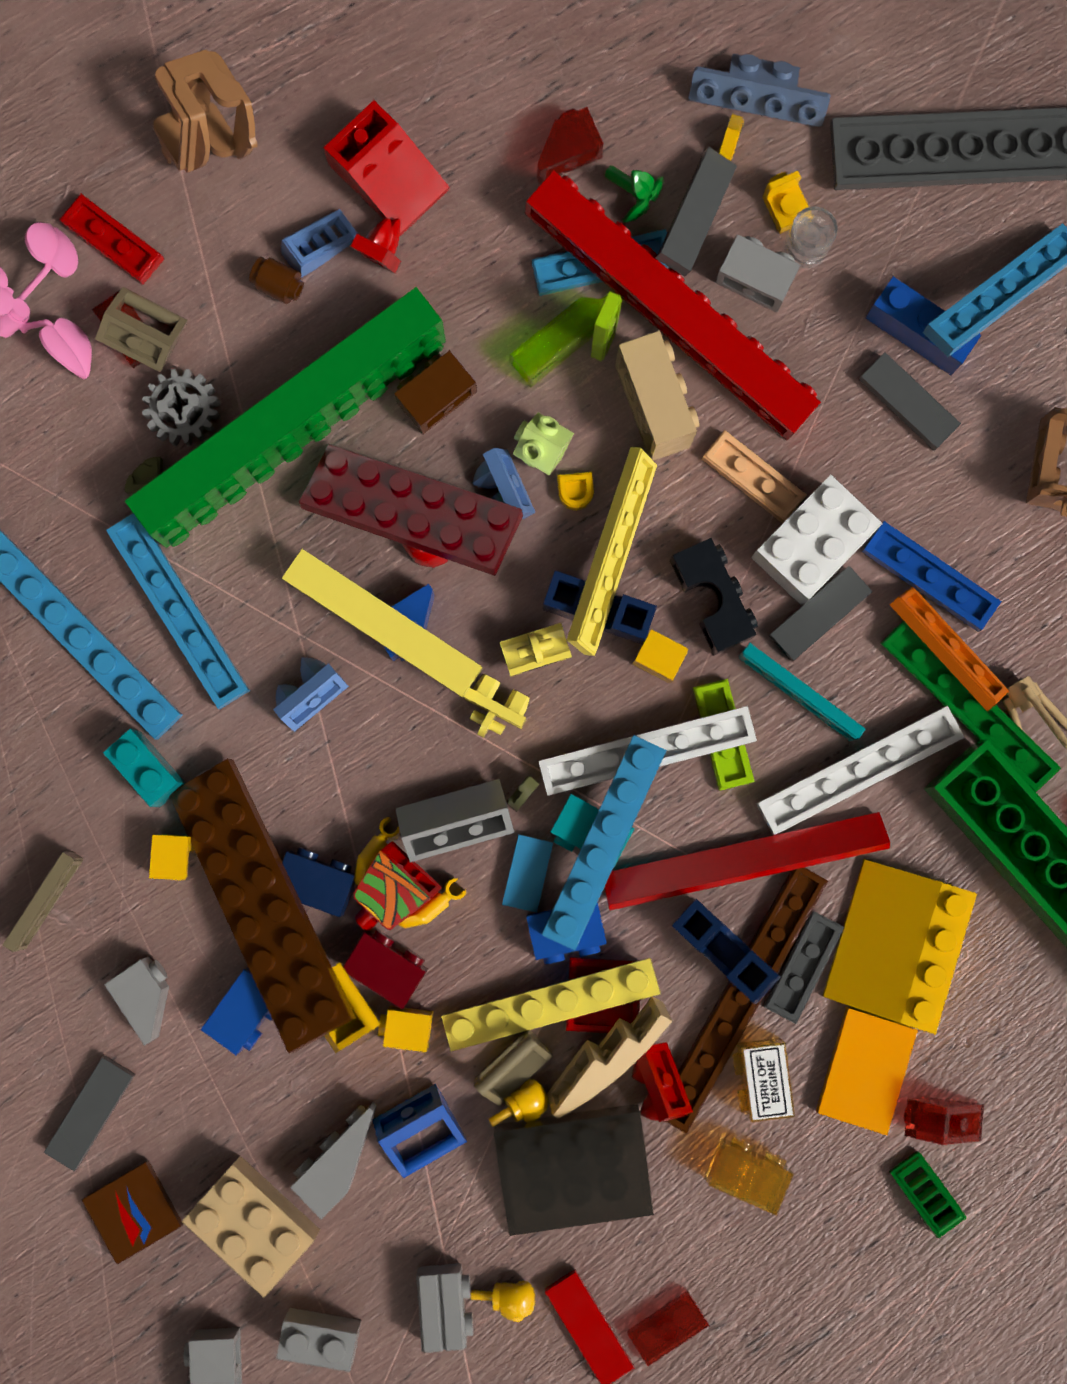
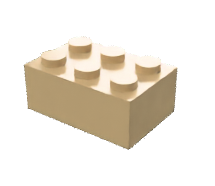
(656, 395)
(252, 1226)

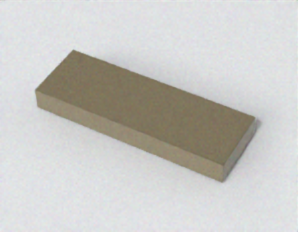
(43, 901)

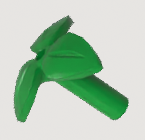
(639, 185)

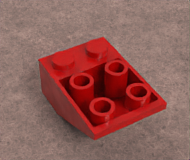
(385, 167)

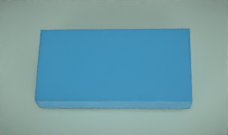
(527, 873)

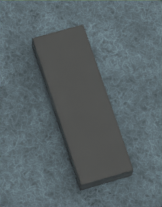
(909, 401)
(820, 613)
(803, 967)
(89, 1113)

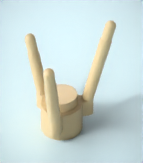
(1028, 694)

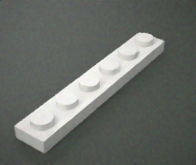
(681, 742)
(860, 770)

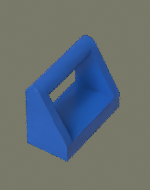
(412, 1118)

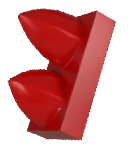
(381, 244)
(666, 1091)

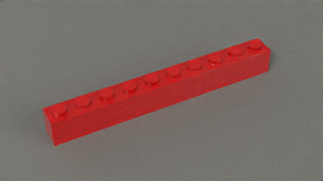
(671, 305)

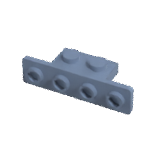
(760, 89)

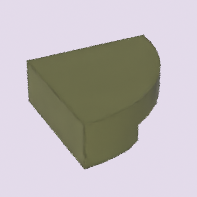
(144, 474)
(523, 792)

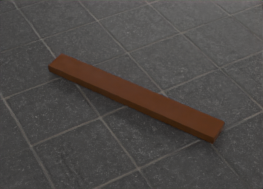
(735, 1009)

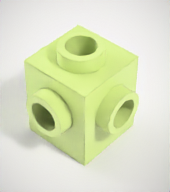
(542, 442)

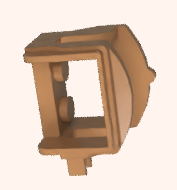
(195, 122)
(1045, 474)

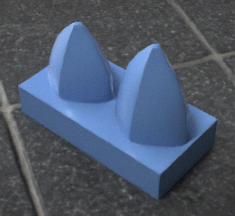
(501, 472)
(320, 687)

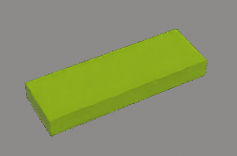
(606, 326)
(729, 765)

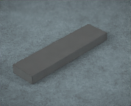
(696, 212)

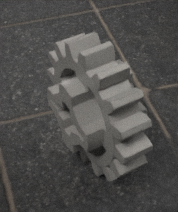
(167, 408)

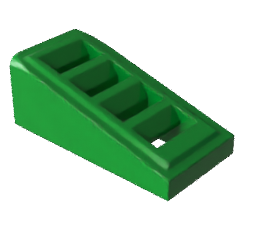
(947, 1220)

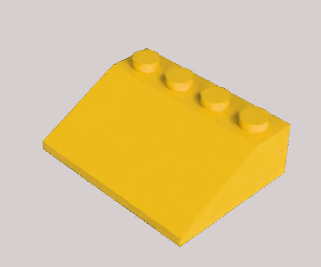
(899, 946)

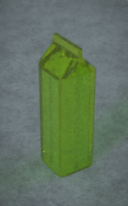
(556, 340)

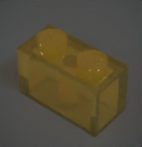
(749, 1175)

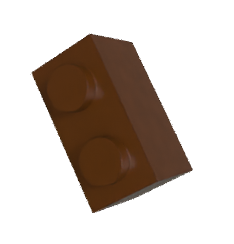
(435, 391)

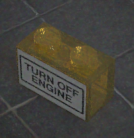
(764, 1080)

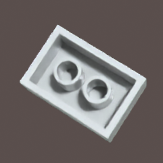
(816, 540)

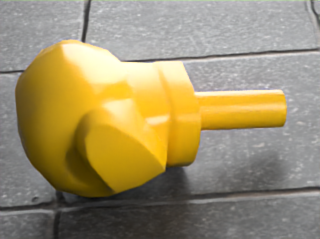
(524, 1103)
(511, 1299)

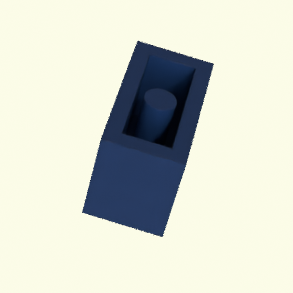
(318, 883)

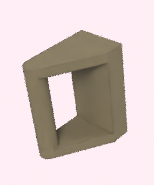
(136, 337)
(512, 1067)

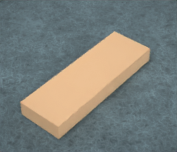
(753, 476)

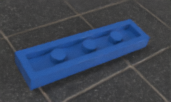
(931, 576)

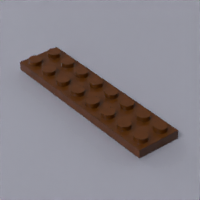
(261, 906)

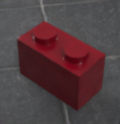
(385, 968)

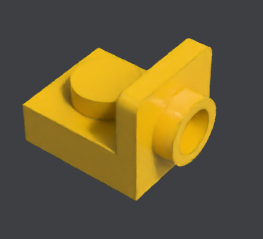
(784, 199)

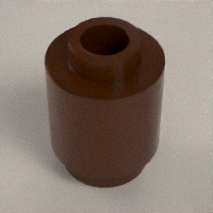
(276, 280)

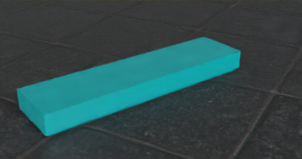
(801, 693)

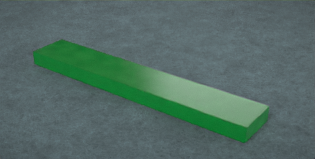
(1008, 738)

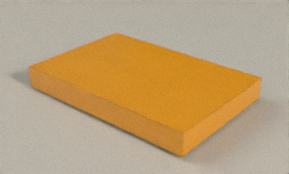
(866, 1071)

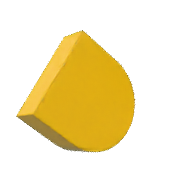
(575, 490)

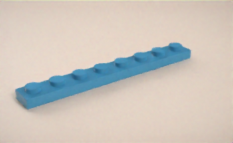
(85, 641)

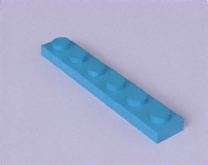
(999, 293)
(178, 611)
(604, 842)

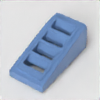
(312, 233)

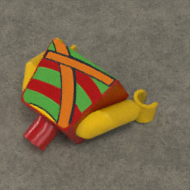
(394, 888)

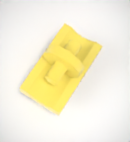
(535, 649)
(511, 712)

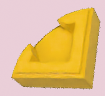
(731, 136)

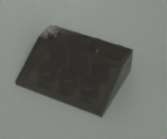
(573, 1169)

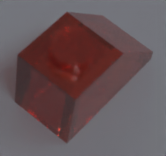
(570, 144)
(943, 1120)

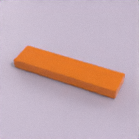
(949, 648)

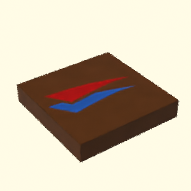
(132, 1212)

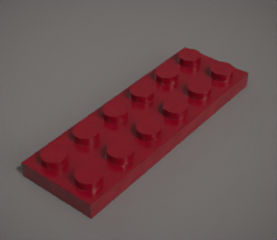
(411, 509)

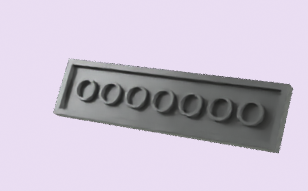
(949, 148)

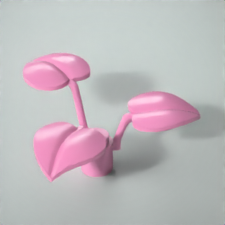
(62, 338)

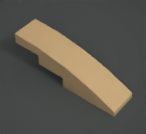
(602, 1064)

